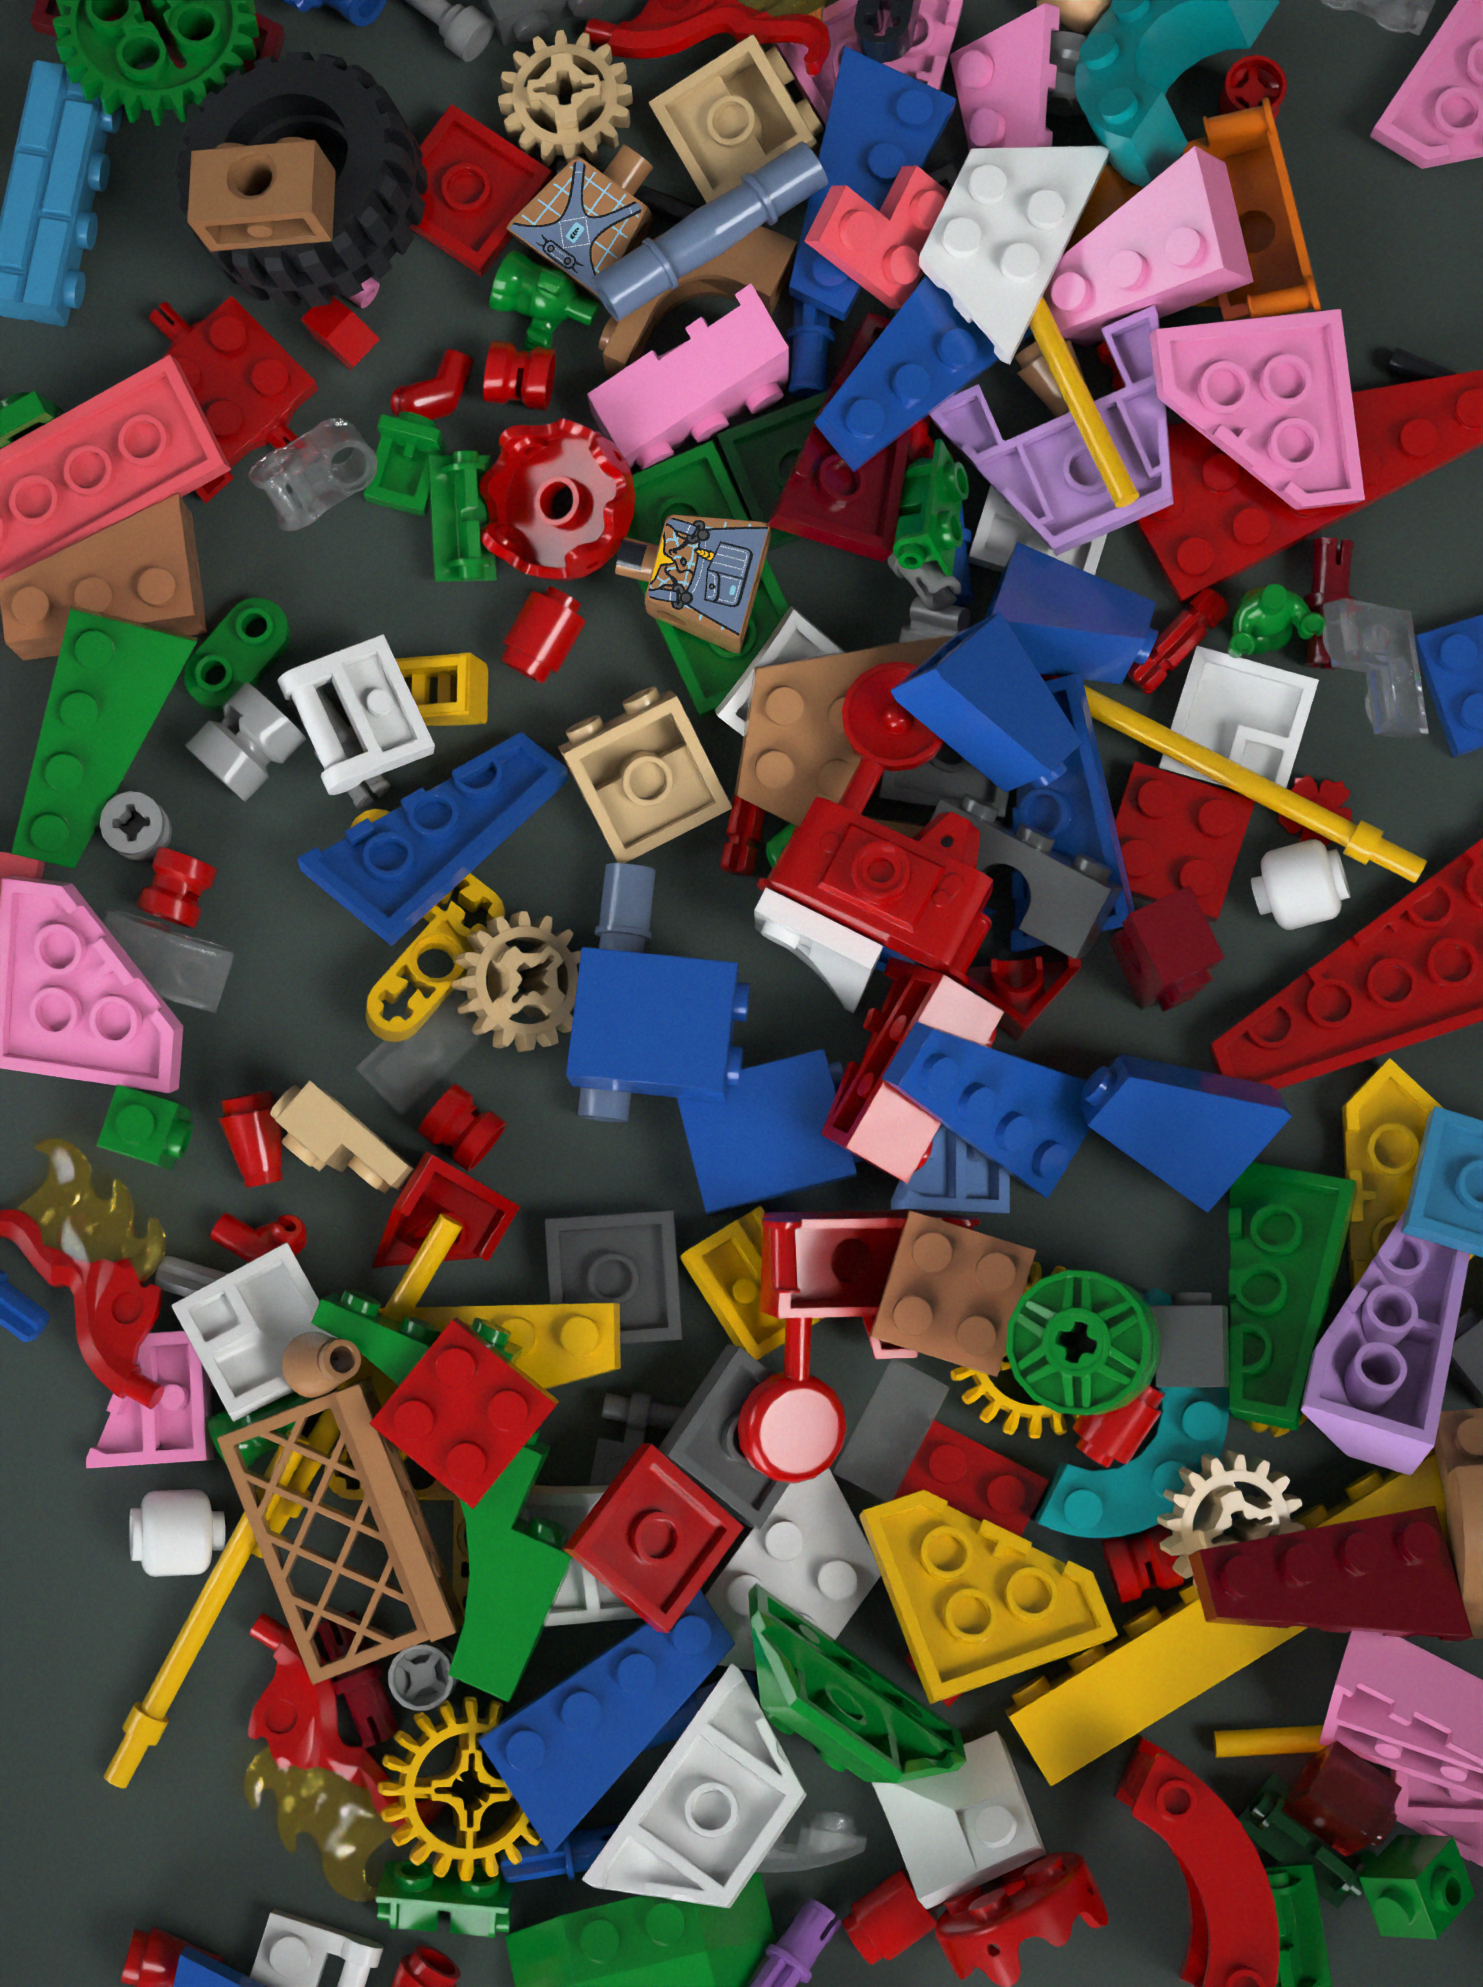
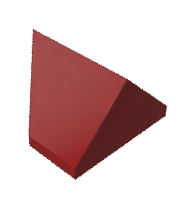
(1021, 988)
(443, 1189)

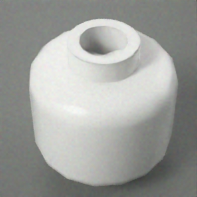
(1301, 884)
(175, 1532)

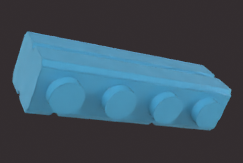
(51, 197)

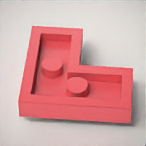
(884, 245)

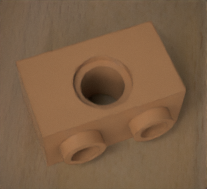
(289, 212)

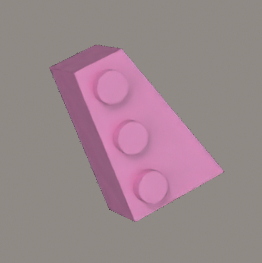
(1159, 249)
(695, 386)
(1408, 1712)

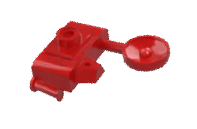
(872, 878)
(811, 1270)

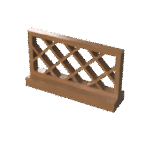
(397, 1518)

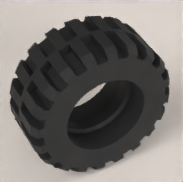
(373, 196)

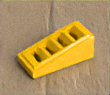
(471, 688)

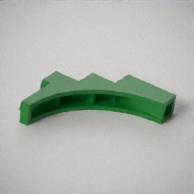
(512, 1561)

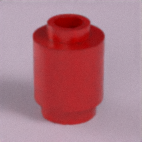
(543, 634)
(1121, 1431)
(889, 1919)

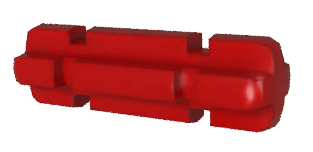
(1179, 640)
(744, 831)

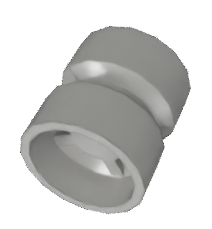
(245, 741)

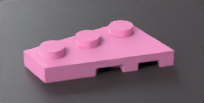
(1006, 82)

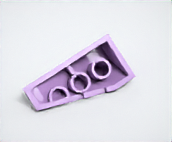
(1388, 1354)

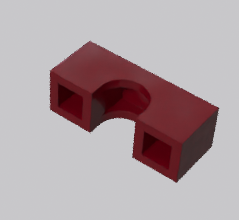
(1167, 951)

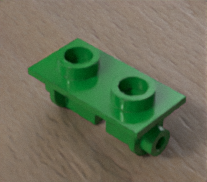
(931, 511)
(457, 517)
(414, 1896)
(1301, 1928)

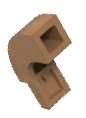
(758, 259)
(1461, 1472)

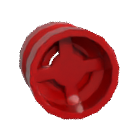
(1252, 80)
(507, 381)
(176, 887)
(458, 1124)
(1140, 1563)

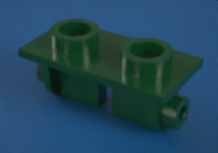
(1296, 1845)

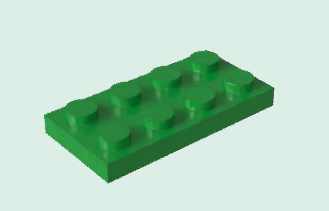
(700, 487)

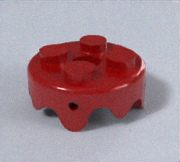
(521, 492)
(1021, 1904)

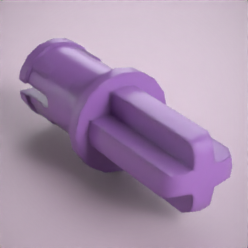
(798, 1947)

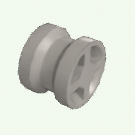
(144, 833)

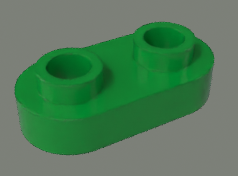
(242, 656)

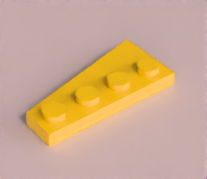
(556, 1339)

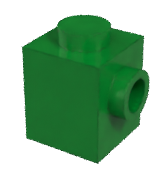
(146, 1128)
(1417, 1886)

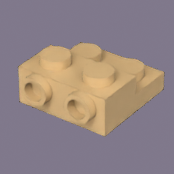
(735, 117)
(643, 774)
(331, 1135)

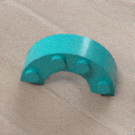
(1135, 59)
(1131, 1496)

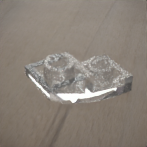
(173, 963)
(818, 1844)

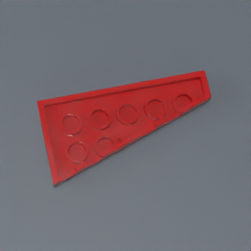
(1232, 521)
(1380, 991)

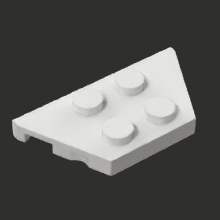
(1008, 232)
(804, 1556)
(706, 1808)

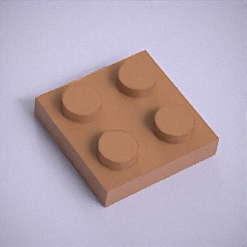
(952, 1293)

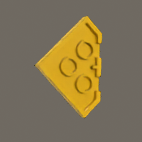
(1381, 1152)
(978, 1596)

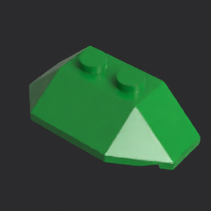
(844, 1703)
(647, 1944)

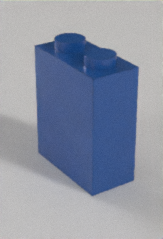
(656, 1025)
(767, 1134)

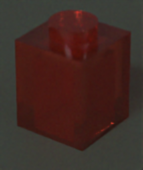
(1343, 1800)

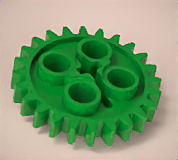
(106, 52)

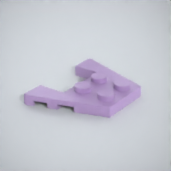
(1049, 469)

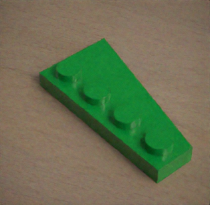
(96, 717)
(1282, 1272)

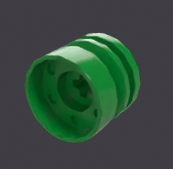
(1115, 1317)

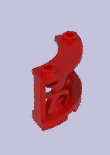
(1228, 1890)

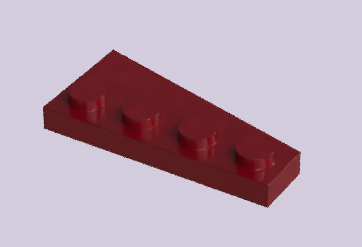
(1342, 1577)

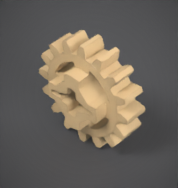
(593, 98)
(546, 995)
(1217, 1499)

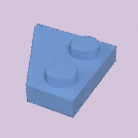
(955, 1181)

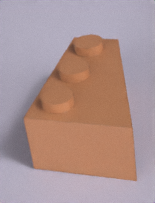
(132, 570)

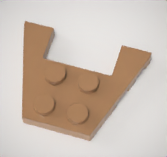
(796, 729)

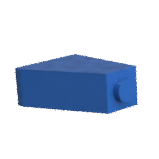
(1072, 618)
(991, 706)
(1183, 1122)

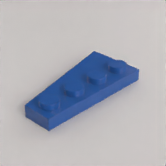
(872, 130)
(906, 375)
(1073, 812)
(415, 855)
(995, 1101)
(594, 1722)

